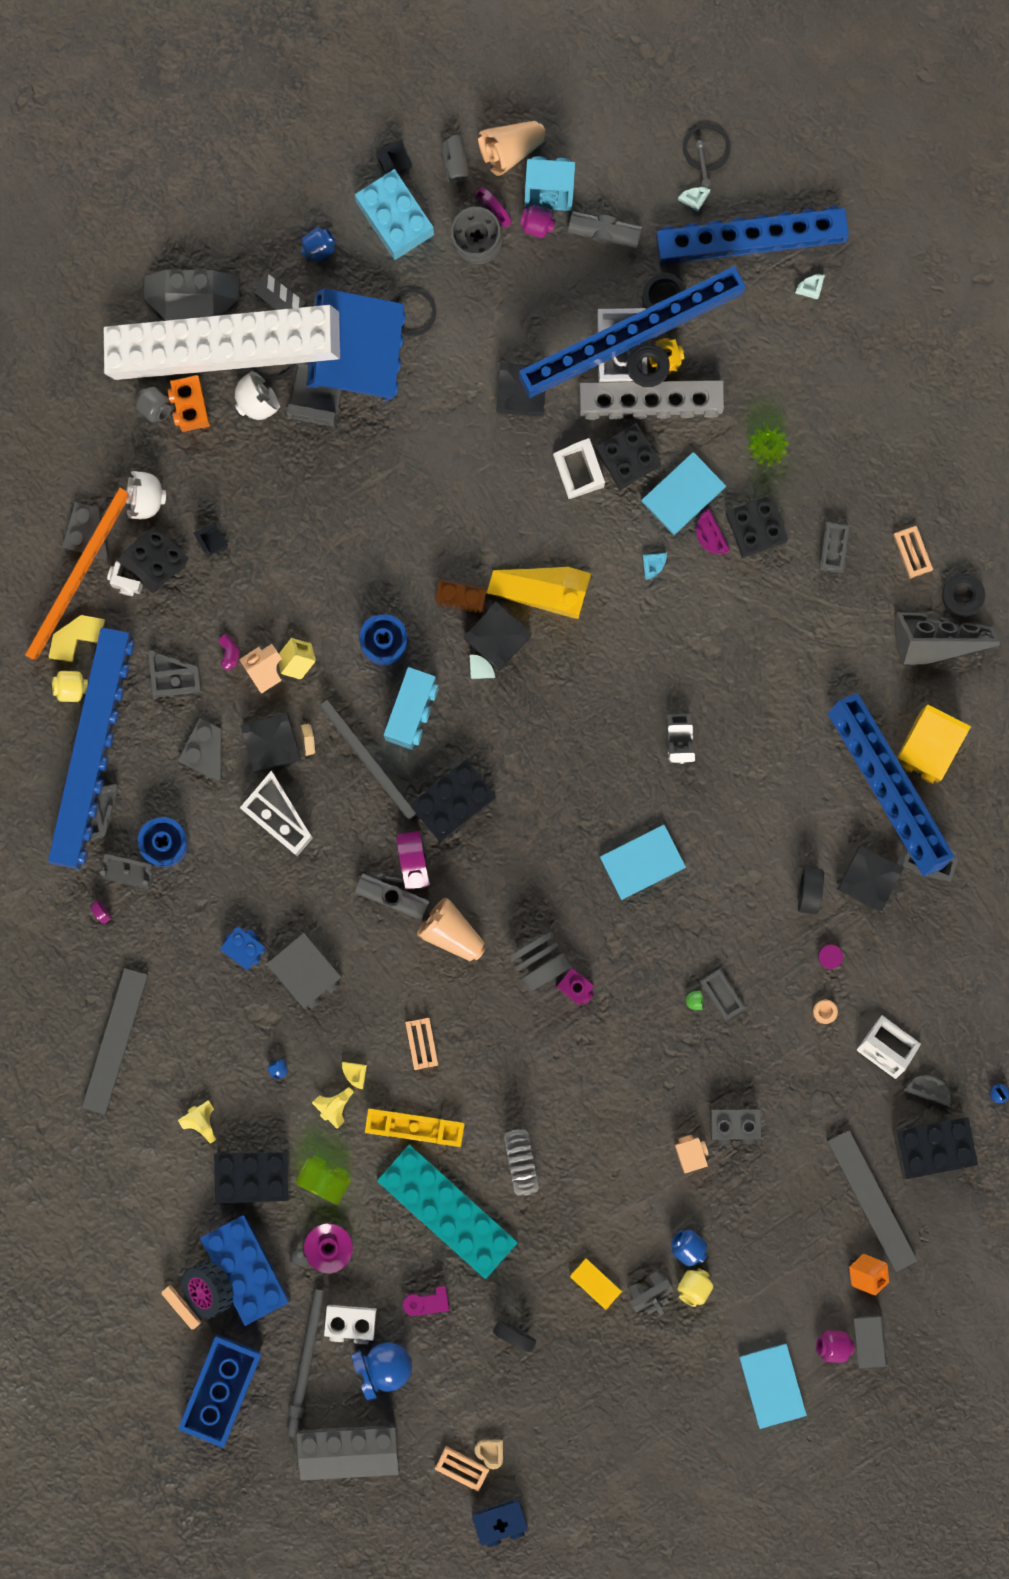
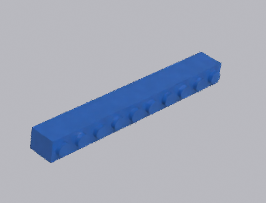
(632, 332)
(91, 748)

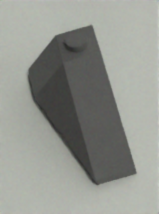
(931, 640)

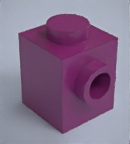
(576, 987)

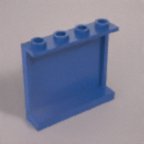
(367, 345)

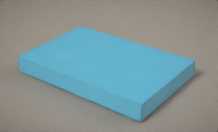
(683, 493)
(642, 862)
(772, 1386)

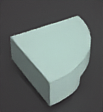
(694, 197)
(811, 286)
(480, 668)

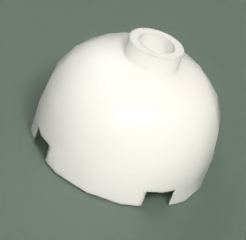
(254, 398)
(145, 495)

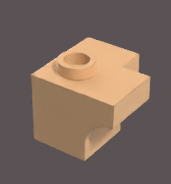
(262, 667)

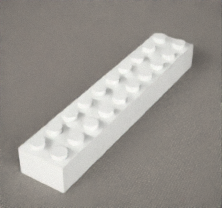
(222, 342)

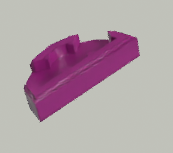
(494, 206)
(709, 534)

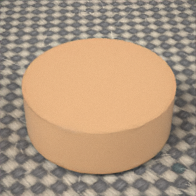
(825, 1011)

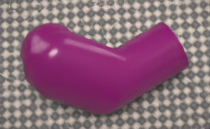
(231, 652)

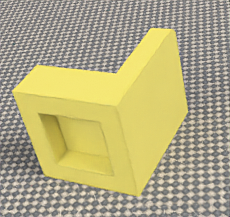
(296, 658)

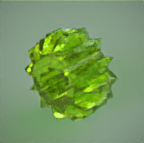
(774, 439)

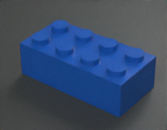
(249, 1269)
(220, 1390)

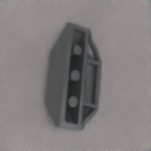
(191, 293)

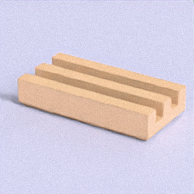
(919, 571)
(426, 1064)
(181, 1307)
(443, 1459)

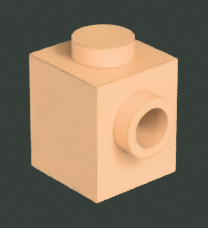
(691, 1153)

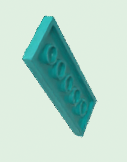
(447, 1211)

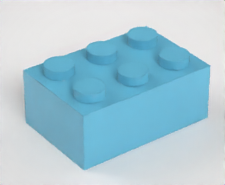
(550, 183)
(394, 214)
(411, 709)

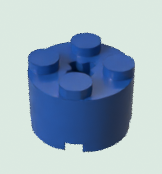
(381, 626)
(162, 828)

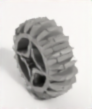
(521, 1162)

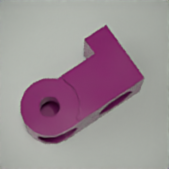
(427, 1304)

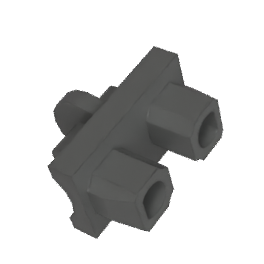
(659, 1289)

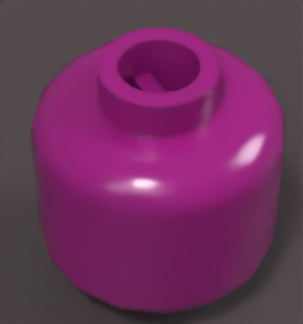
(537, 220)
(834, 1346)

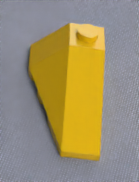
(550, 589)

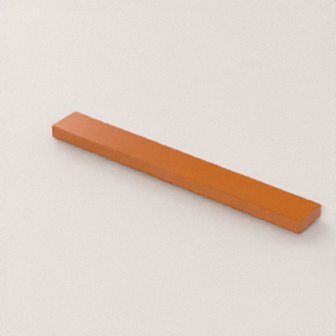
(77, 574)

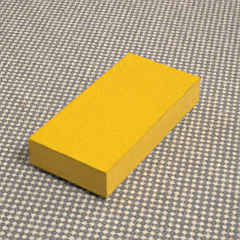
(595, 1283)

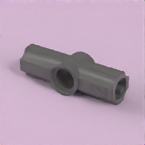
(604, 229)
(377, 890)

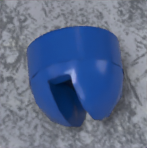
(277, 1069)
(995, 1096)

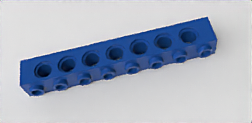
(742, 245)
(890, 785)

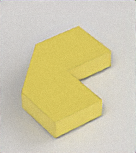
(65, 640)

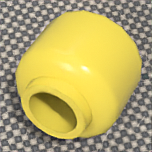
(69, 686)
(695, 1287)

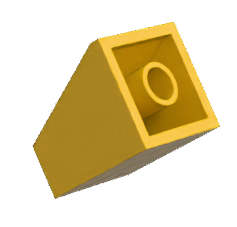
(932, 744)

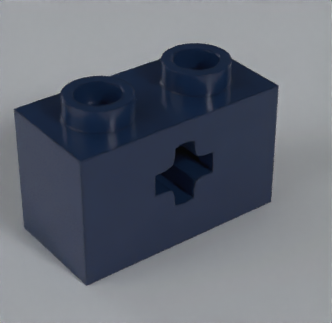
(508, 1512)

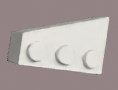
(277, 815)

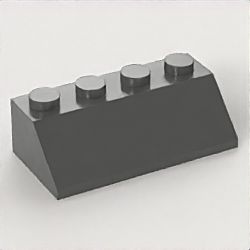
(347, 1452)

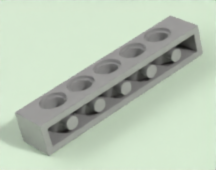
(710, 390)

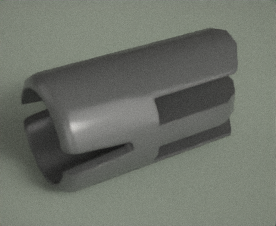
(455, 159)

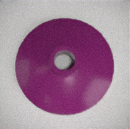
(316, 1254)

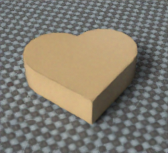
(308, 739)
(491, 1452)

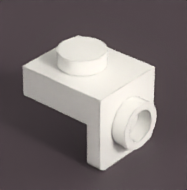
(126, 585)

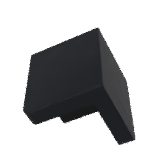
(393, 158)
(210, 539)

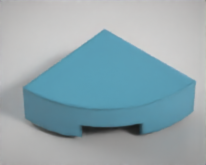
(653, 564)

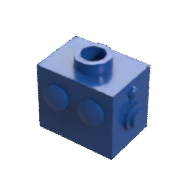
(243, 947)

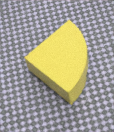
(354, 1073)

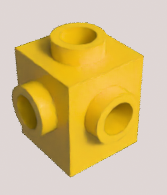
(676, 354)

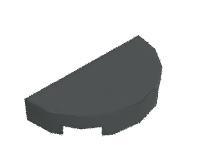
(929, 1088)

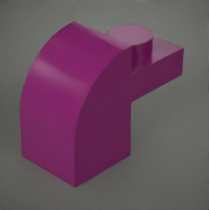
(412, 860)

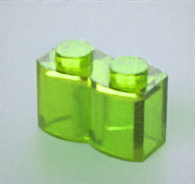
(323, 1180)

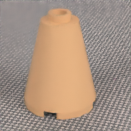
(510, 144)
(451, 932)

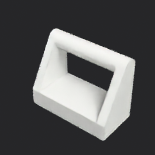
(591, 463)
(883, 1055)

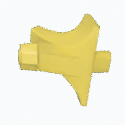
(332, 1107)
(199, 1119)

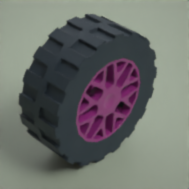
(207, 1289)

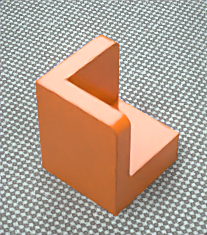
(869, 1274)

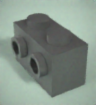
(735, 1124)

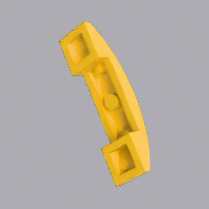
(414, 1127)

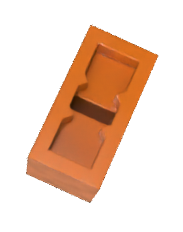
(194, 402)

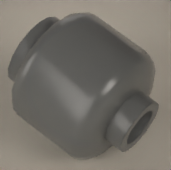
(153, 404)

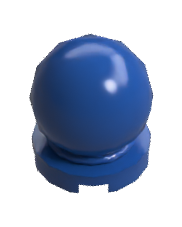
(384, 1368)

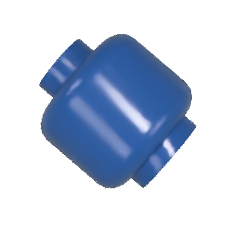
(318, 245)
(689, 1247)

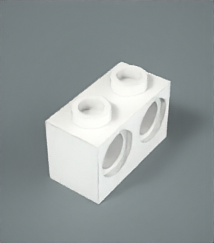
(350, 1316)

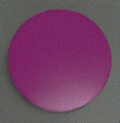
(100, 911)
(830, 956)

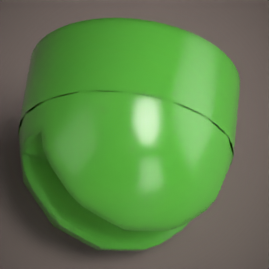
(695, 1000)

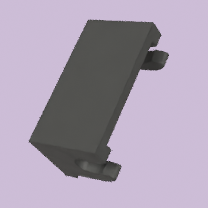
(127, 871)
(870, 1341)

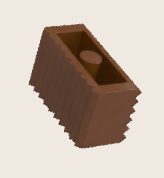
(461, 596)

